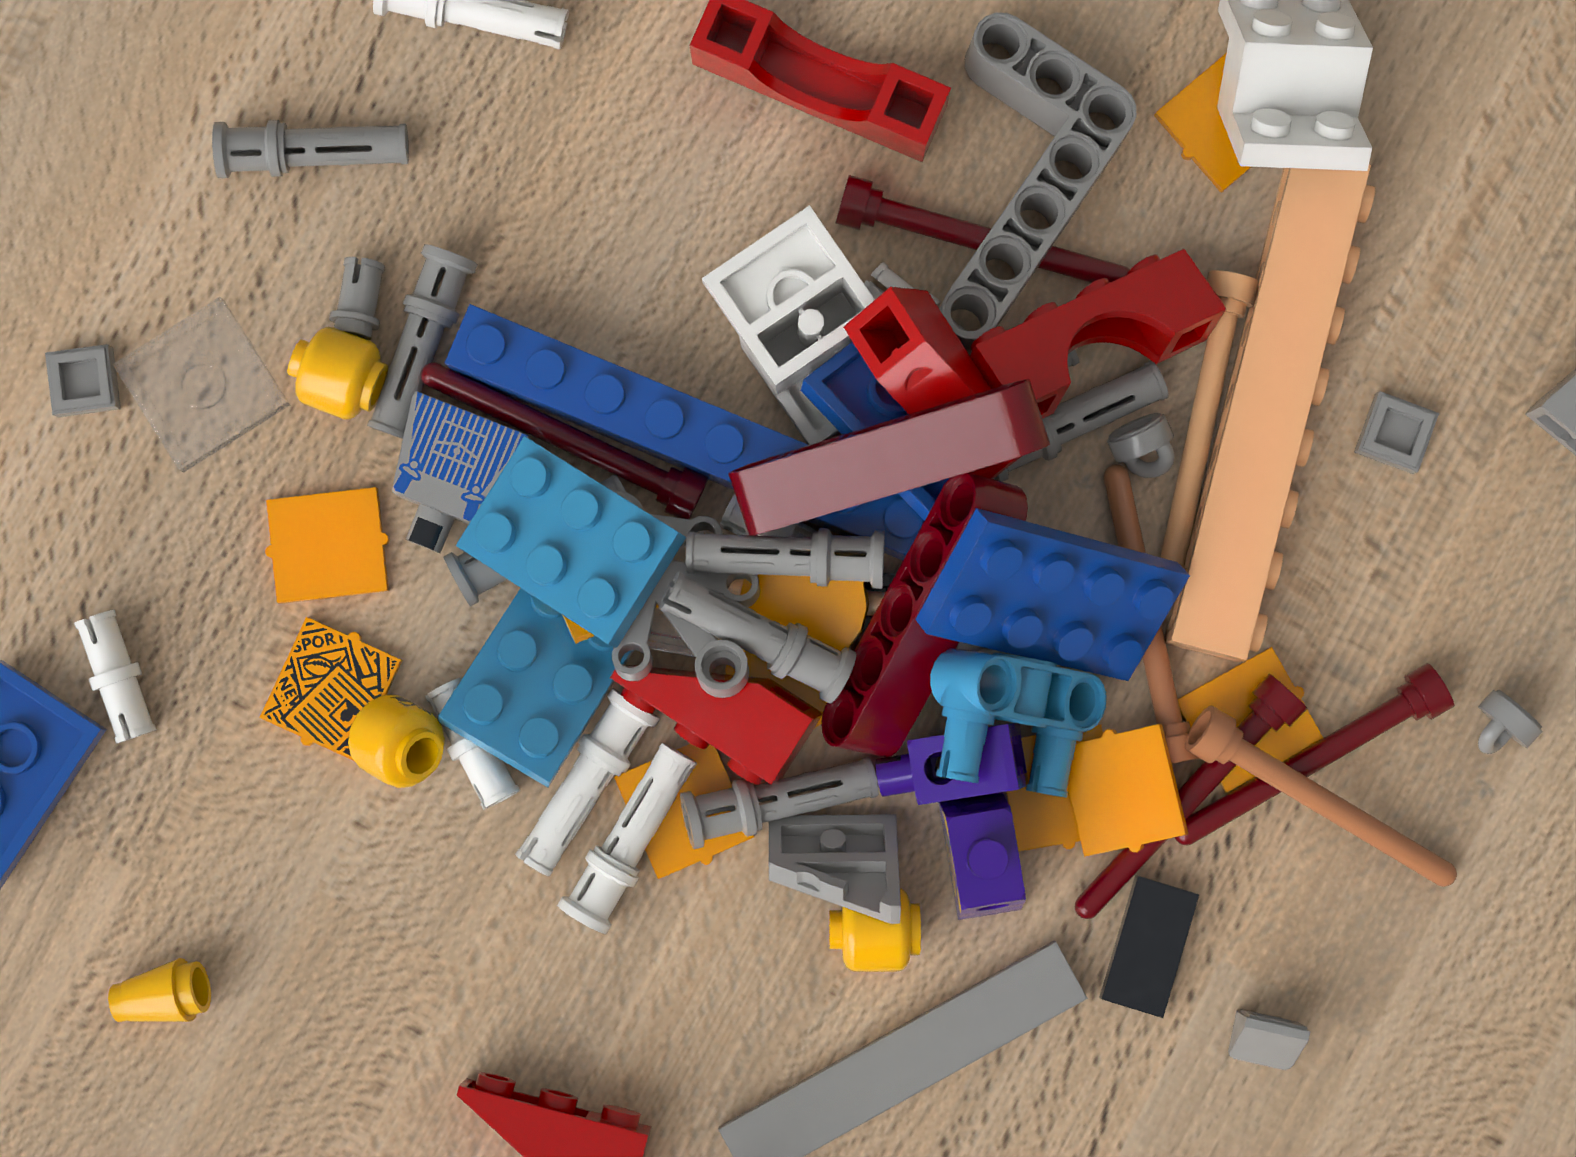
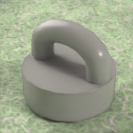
(1140, 438)
(1507, 721)

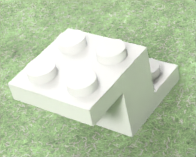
(1295, 84)
(790, 309)

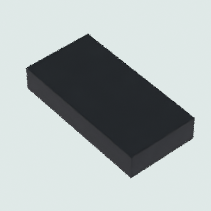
(1149, 946)

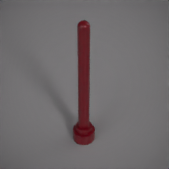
(866, 206)
(674, 489)
(1419, 697)
(1270, 709)

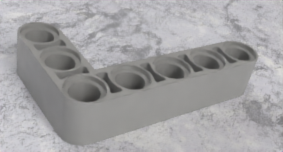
(1045, 188)

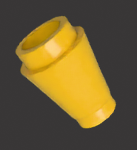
(163, 994)

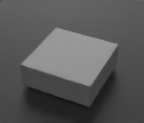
(82, 380)
(1396, 432)

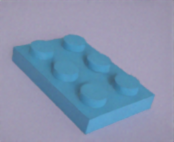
(570, 542)
(531, 689)

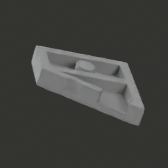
(840, 860)

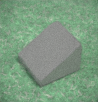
(1267, 1039)

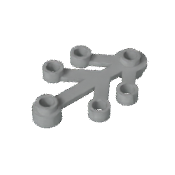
(703, 645)

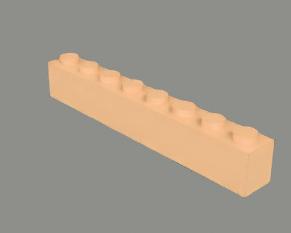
(1267, 411)

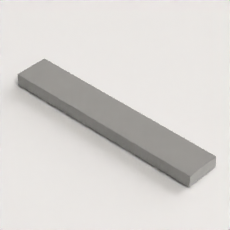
(908, 1058)

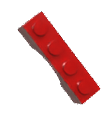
(856, 95)
(1152, 309)

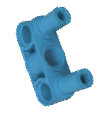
(1019, 690)

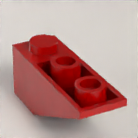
(917, 354)
(756, 728)
(552, 1122)

